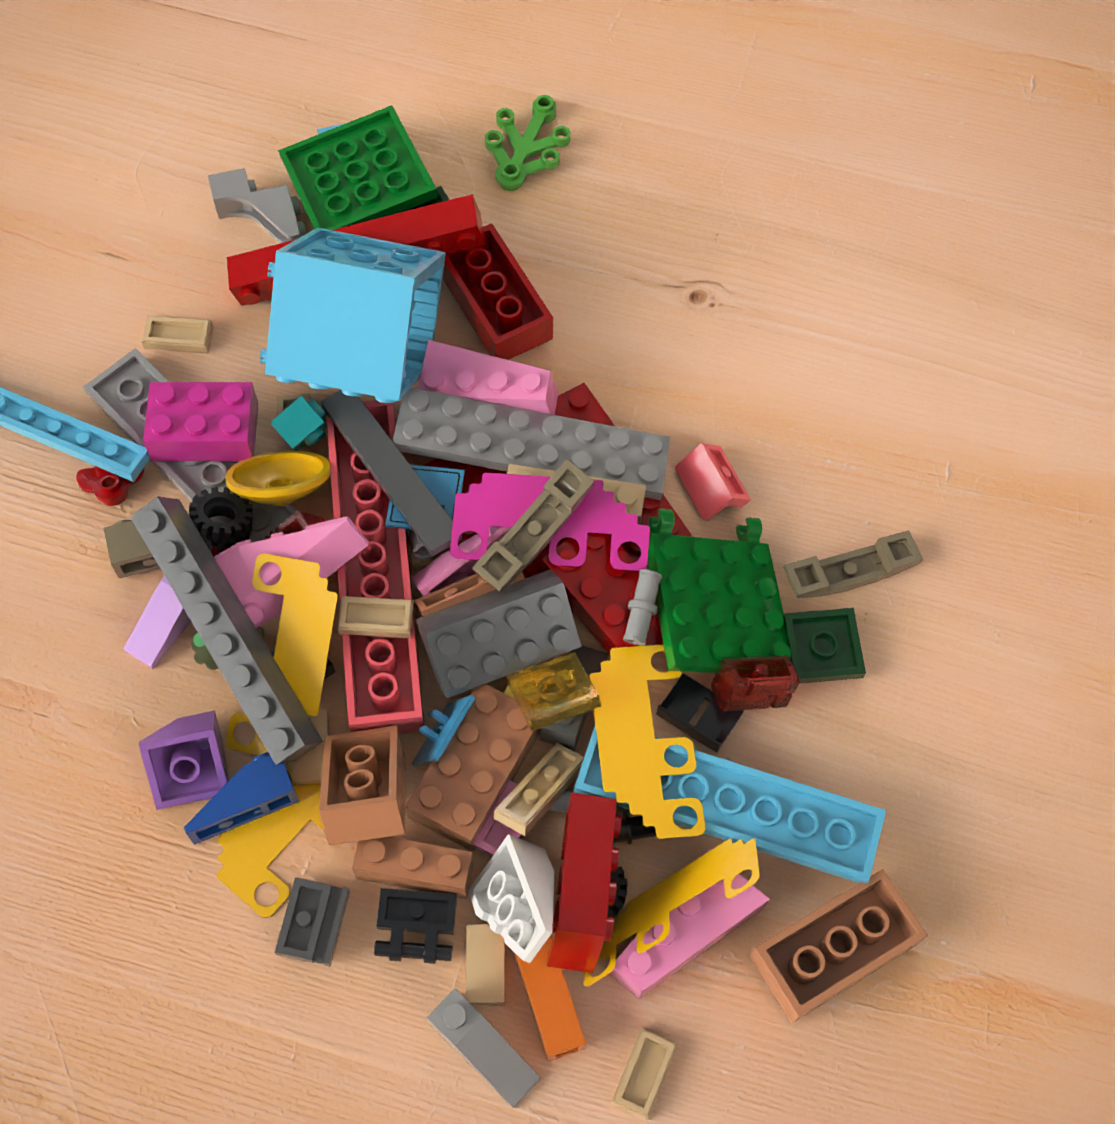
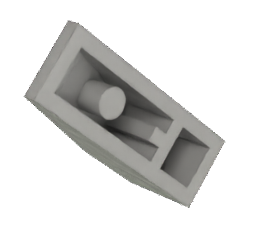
(483, 1048)

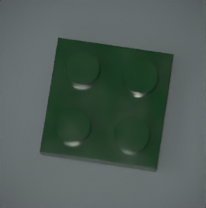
(825, 645)

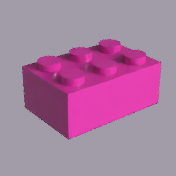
(201, 421)

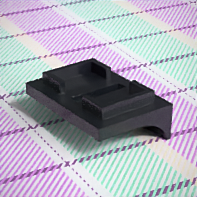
(683, 704)

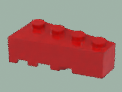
(585, 883)

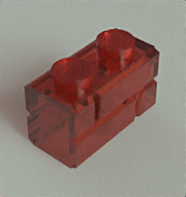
(755, 683)

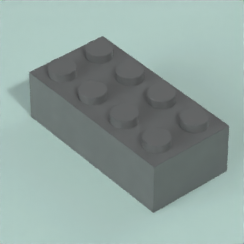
(499, 633)

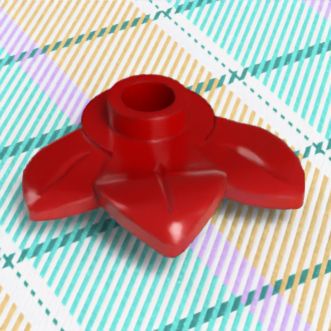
(107, 486)

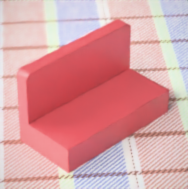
(711, 481)

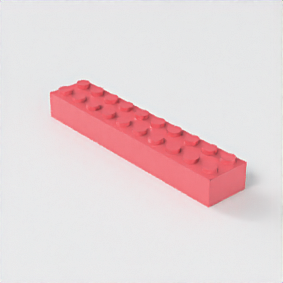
(379, 671)

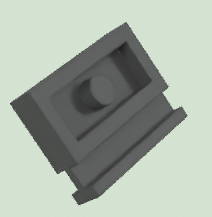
(312, 922)

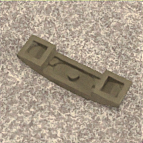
(535, 527)
(855, 568)

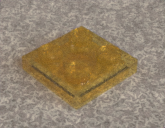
(553, 691)

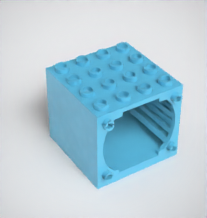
(352, 313)

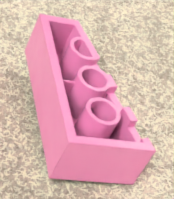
(487, 378)
(692, 931)

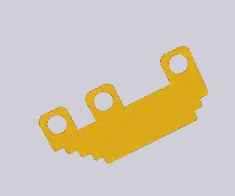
(301, 636)
(627, 743)
(257, 843)
(655, 904)

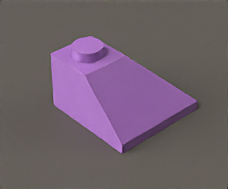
(185, 760)

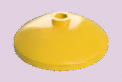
(278, 476)

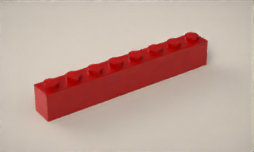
(438, 227)

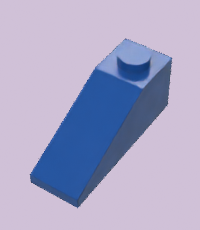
(249, 795)

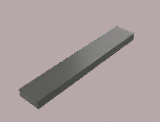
(391, 471)

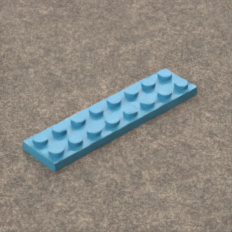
(777, 812)

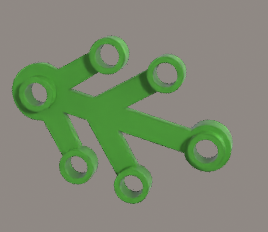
(512, 173)

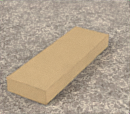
(539, 789)

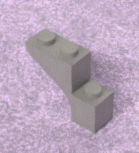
(269, 207)

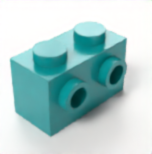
(301, 423)

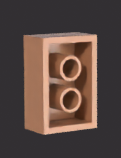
(363, 785)

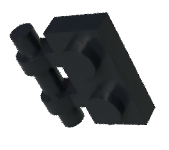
(415, 912)

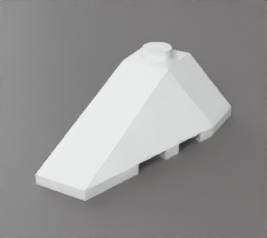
(517, 896)

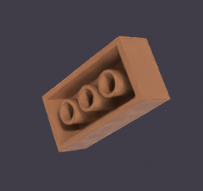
(474, 768)
(837, 945)

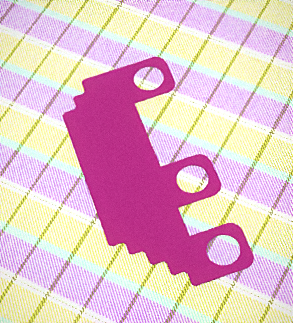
(506, 497)

